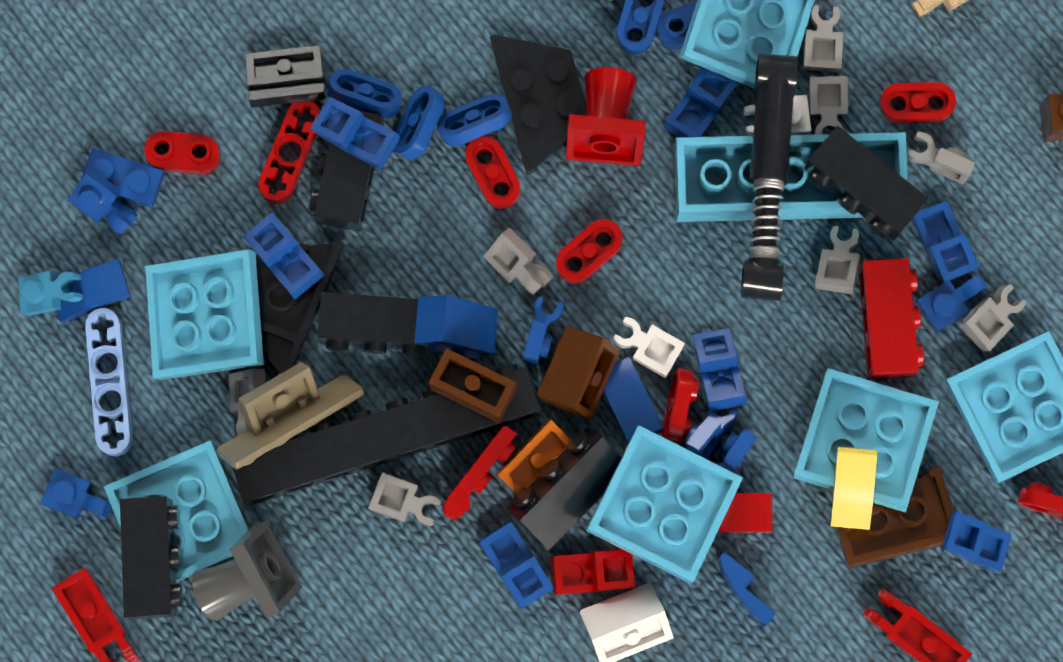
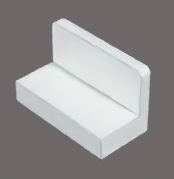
(626, 624)

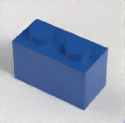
(456, 325)

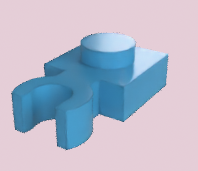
(42, 292)

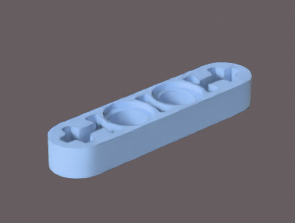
(113, 381)

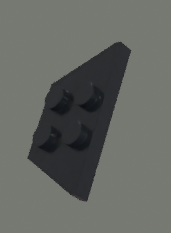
(541, 95)
(286, 319)

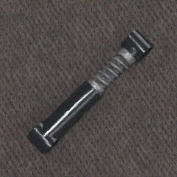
(769, 173)

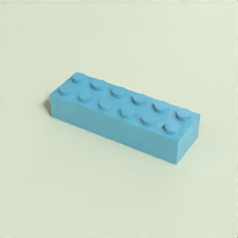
(716, 183)

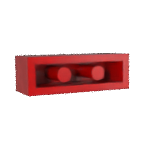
(890, 318)

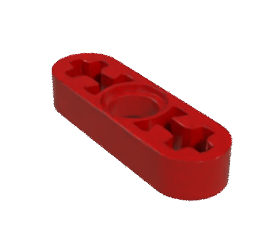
(270, 172)

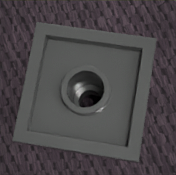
(256, 572)

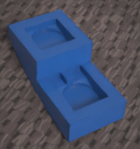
(700, 104)
(355, 133)
(943, 242)
(283, 255)
(99, 287)
(719, 369)
(630, 400)
(976, 541)
(515, 564)
(737, 580)

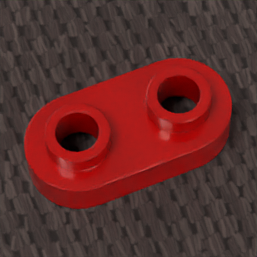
(916, 102)
(181, 152)
(494, 173)
(588, 252)
(681, 393)
(1040, 498)

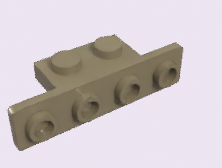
(283, 410)

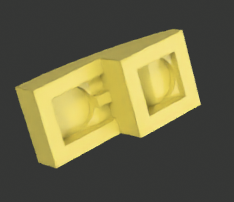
(854, 488)

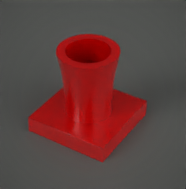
(606, 131)

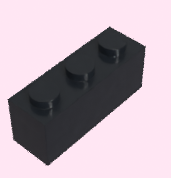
(864, 184)
(343, 187)
(368, 323)
(565, 488)
(150, 557)

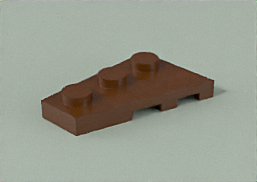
(901, 533)

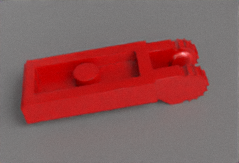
(478, 474)
(93, 616)
(916, 633)

